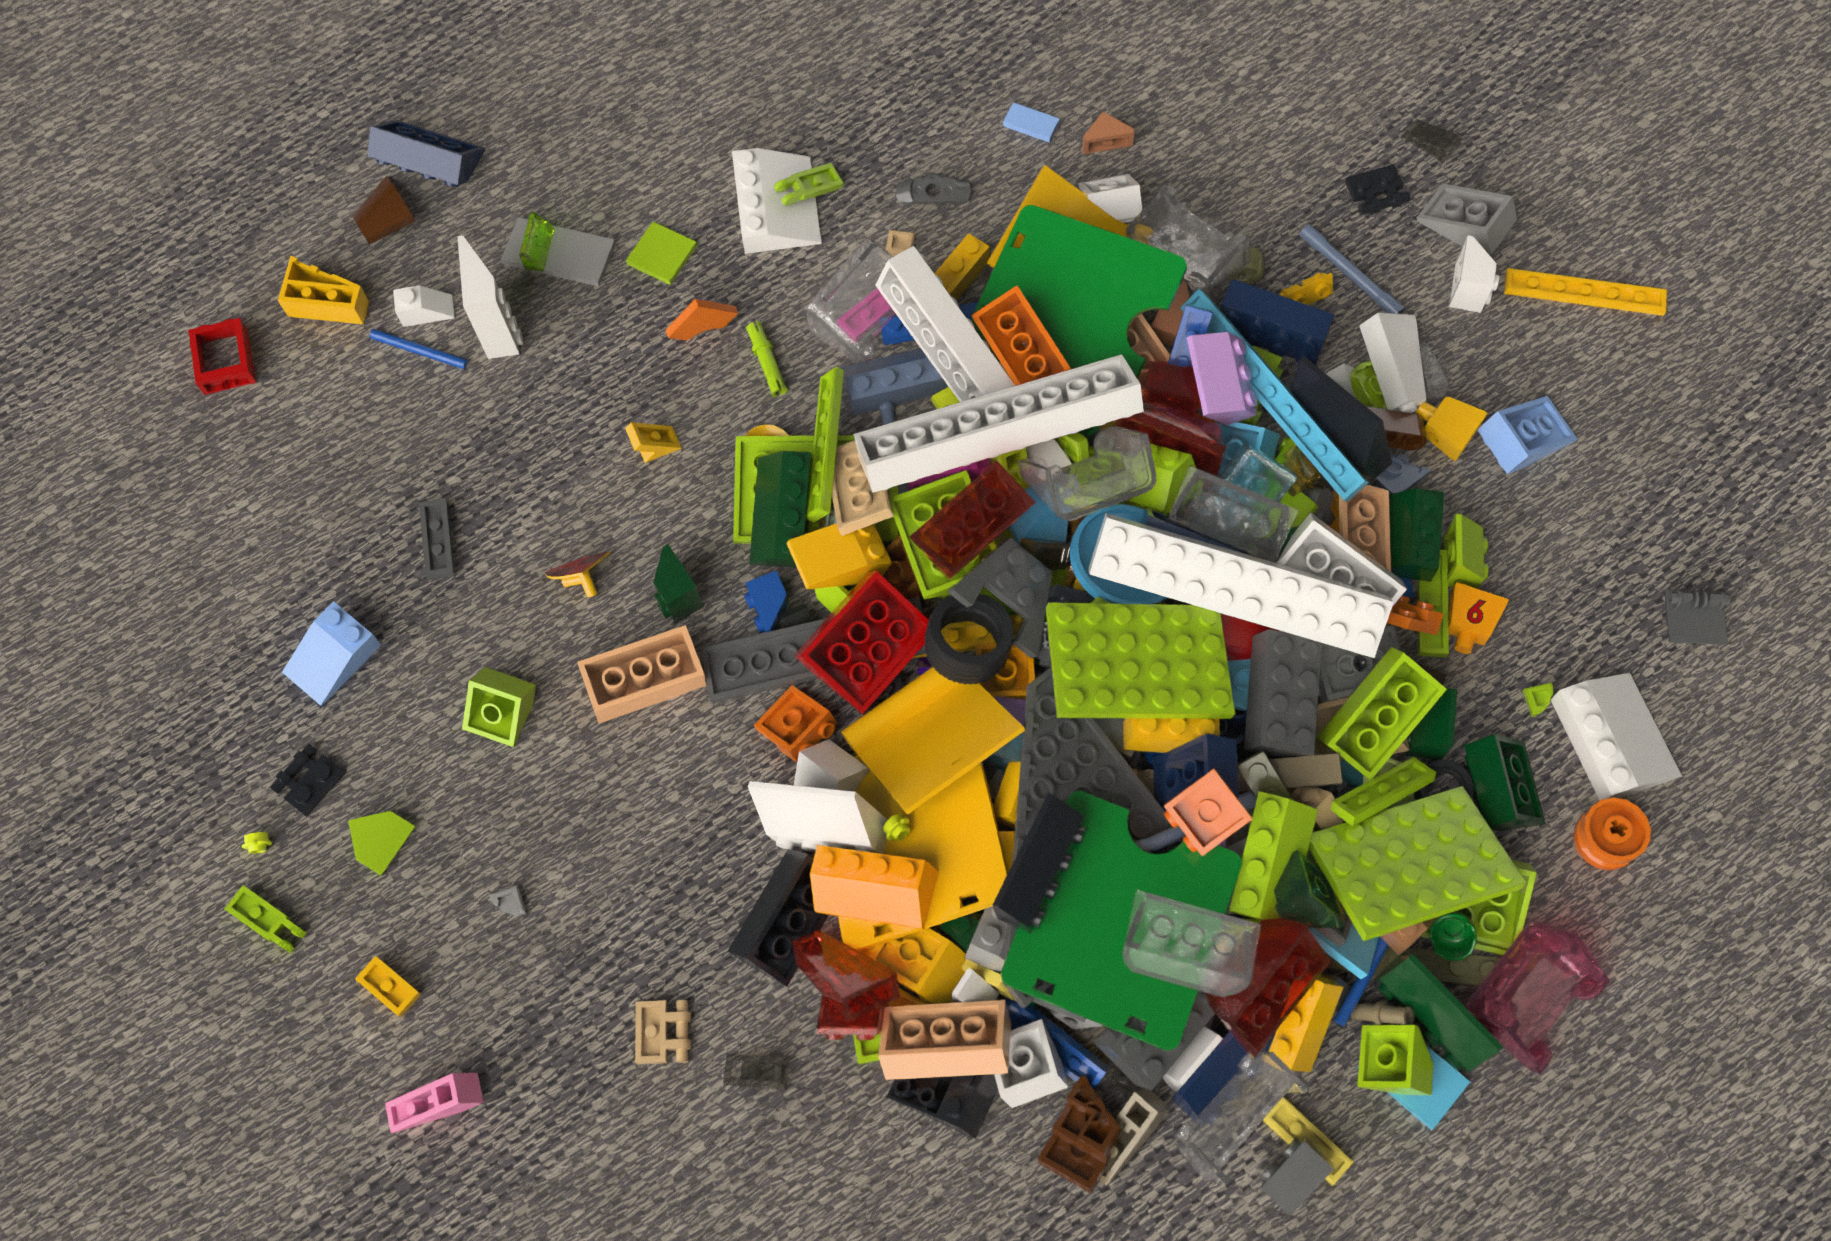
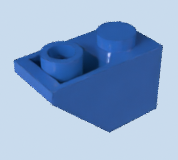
(768, 599)

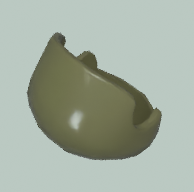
(1254, 269)

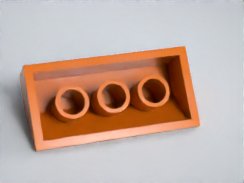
(1019, 338)

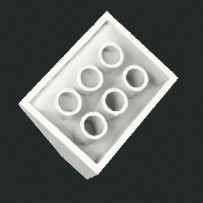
(763, 217)
(487, 306)
(1614, 736)
(818, 817)

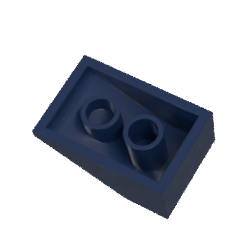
(1190, 762)

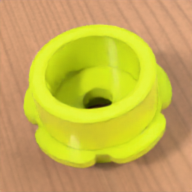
(897, 827)
(256, 842)

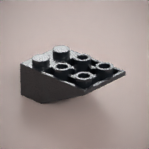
(950, 1100)

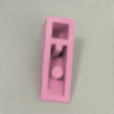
(435, 1101)

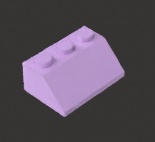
(1222, 377)

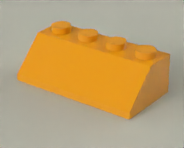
(872, 886)

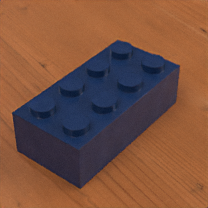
(1276, 321)

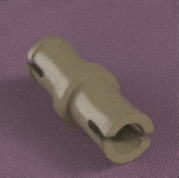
(1383, 1013)

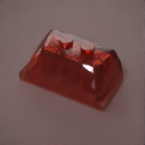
(1181, 431)
(972, 520)
(1283, 971)

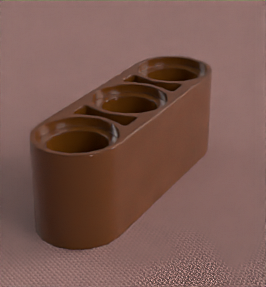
(1402, 428)

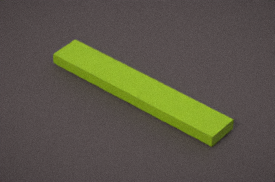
(825, 445)

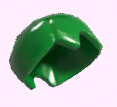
(1453, 936)

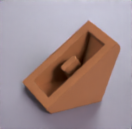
(1107, 134)

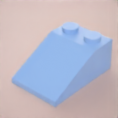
(1526, 433)
(330, 653)

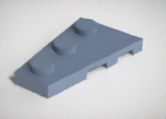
(1400, 475)

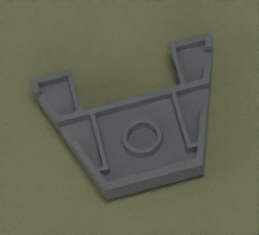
(1018, 582)

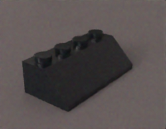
(1039, 865)
(778, 918)

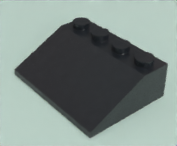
(1344, 418)

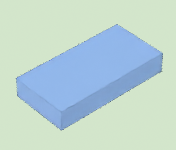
(1031, 122)

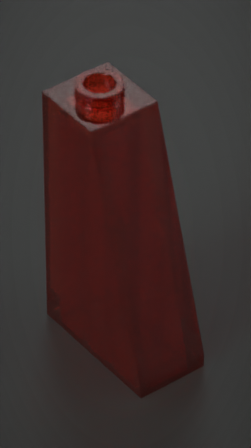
(844, 975)

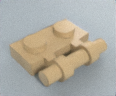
(652, 1029)

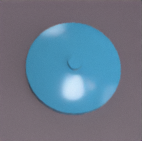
(1081, 552)

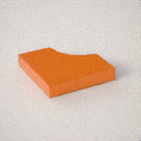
(700, 317)

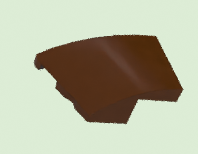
(382, 212)
(1081, 1138)

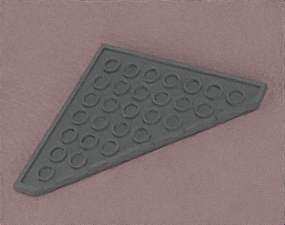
(1068, 758)

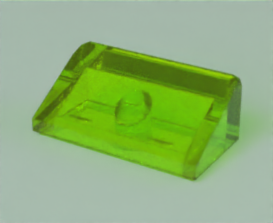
(536, 243)

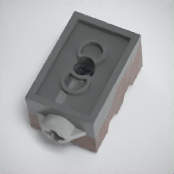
(1345, 670)

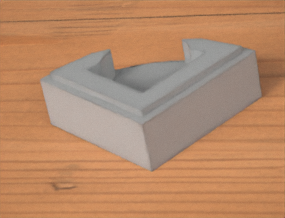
(509, 901)

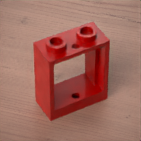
(225, 377)

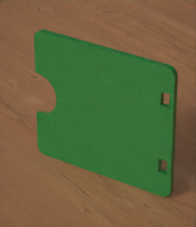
(1083, 284)
(1089, 919)

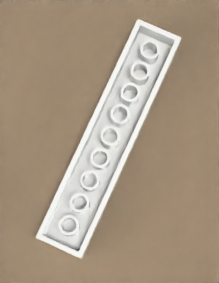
(949, 337)
(998, 423)
(1240, 585)

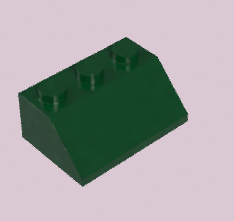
(1415, 533)
(1504, 783)

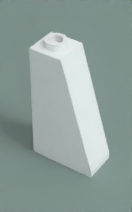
(1396, 359)

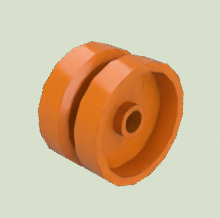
(1612, 833)

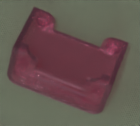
(1533, 989)

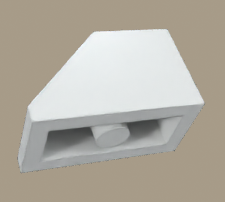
(422, 305)
(973, 989)

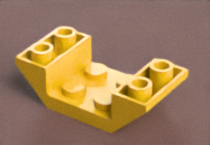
(922, 963)

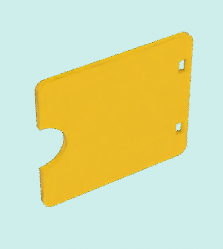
(955, 836)

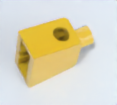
(1451, 425)

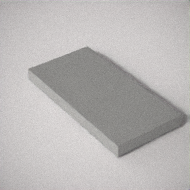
(571, 254)

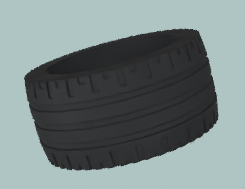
(962, 667)

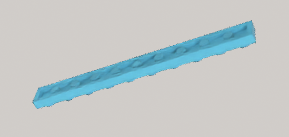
(1289, 411)

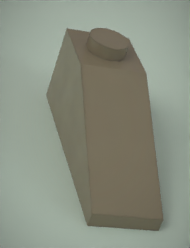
(1136, 1123)

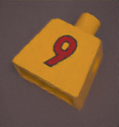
(1473, 615)

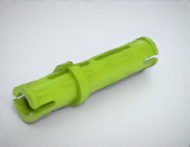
(763, 350)

